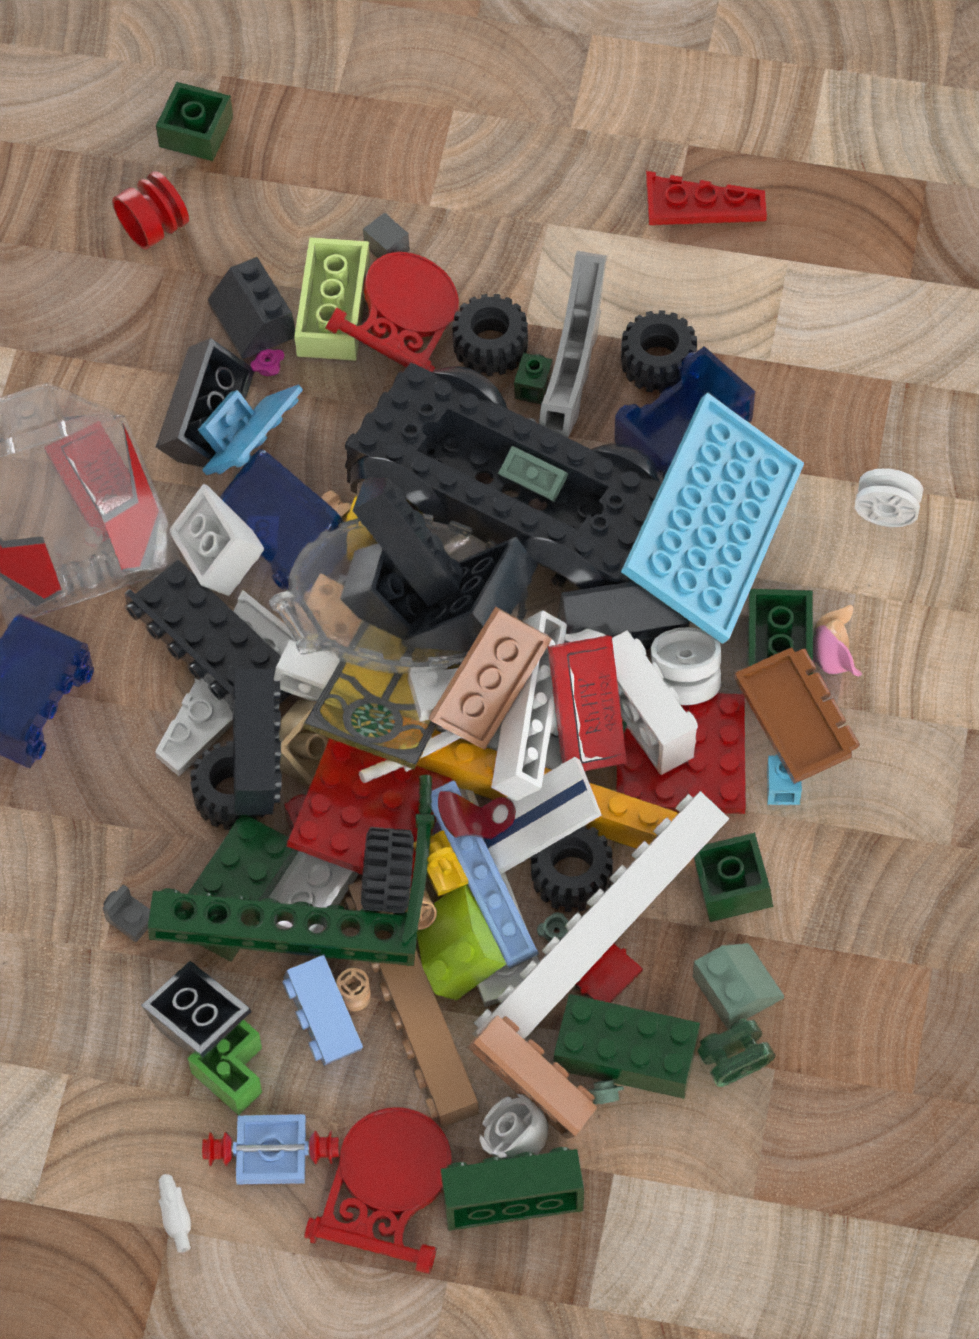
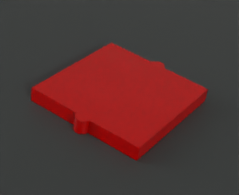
(609, 975)

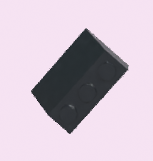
(251, 309)

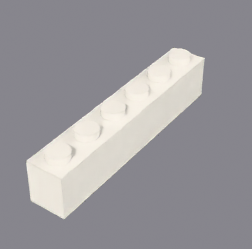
(528, 722)

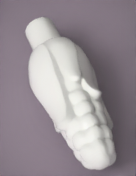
(174, 1212)

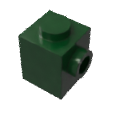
(533, 378)

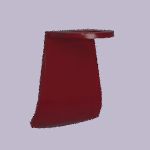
(468, 819)

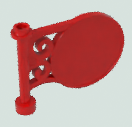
(407, 298)
(393, 1168)

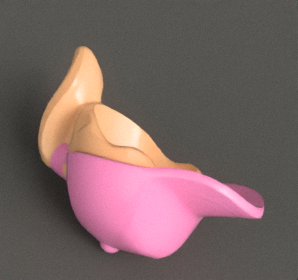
(832, 643)

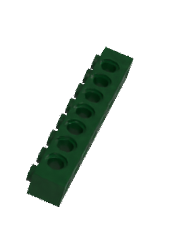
(265, 936)

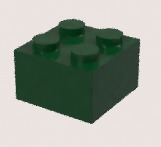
(194, 121)
(733, 877)

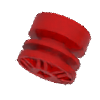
(150, 210)

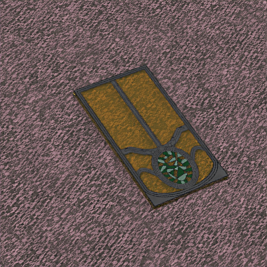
(372, 714)

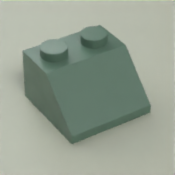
(735, 982)

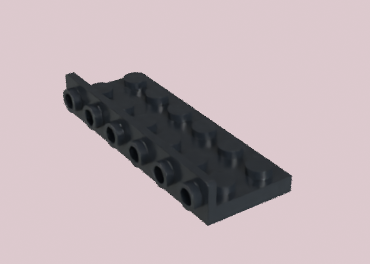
(200, 630)

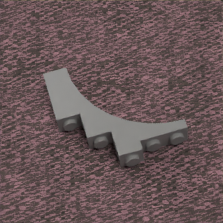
(580, 331)

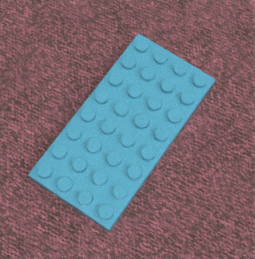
(713, 518)

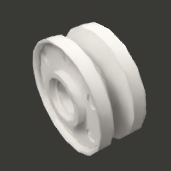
(888, 497)

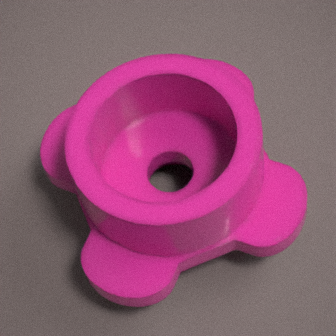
(271, 367)

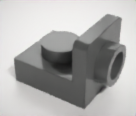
(126, 913)

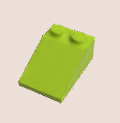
(458, 946)

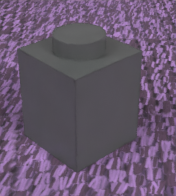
(386, 236)

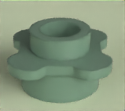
(555, 921)
(605, 1092)

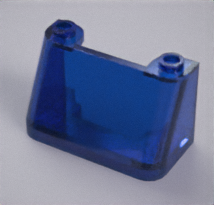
(279, 511)

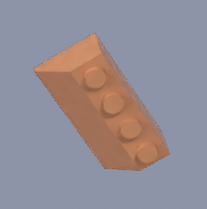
(531, 1075)

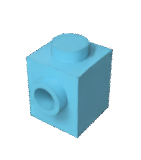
(780, 786)

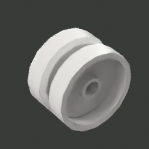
(689, 663)

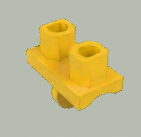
(443, 865)

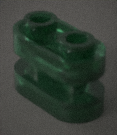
(740, 1036)

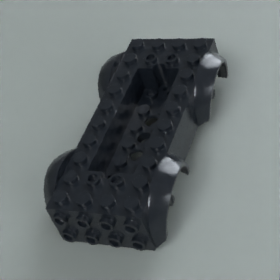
(453, 424)

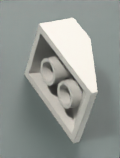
(215, 541)

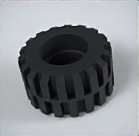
(487, 315)
(652, 332)
(207, 775)
(387, 870)
(573, 890)

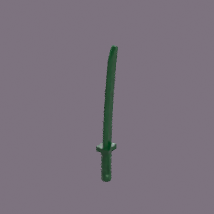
(424, 823)

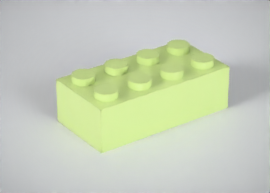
(331, 281)

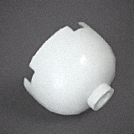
(514, 1128)

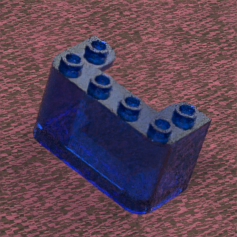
(661, 425)
(34, 675)

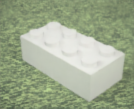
(651, 707)

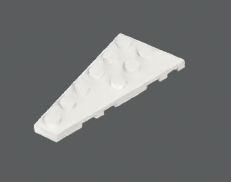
(202, 715)

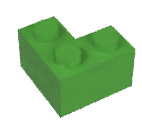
(225, 1068)

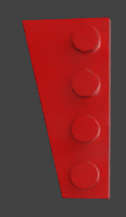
(687, 202)

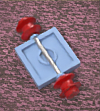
(270, 1149)

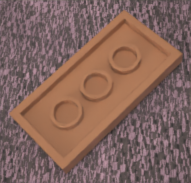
(490, 678)

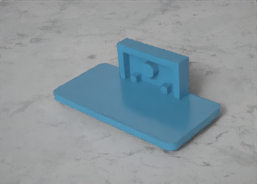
(238, 429)

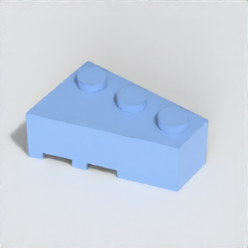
(321, 1010)

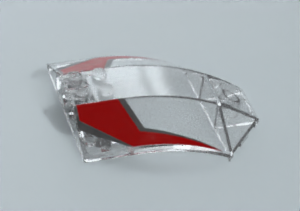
(73, 504)

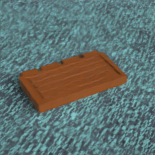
(794, 713)

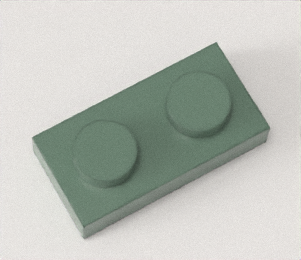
(533, 474)

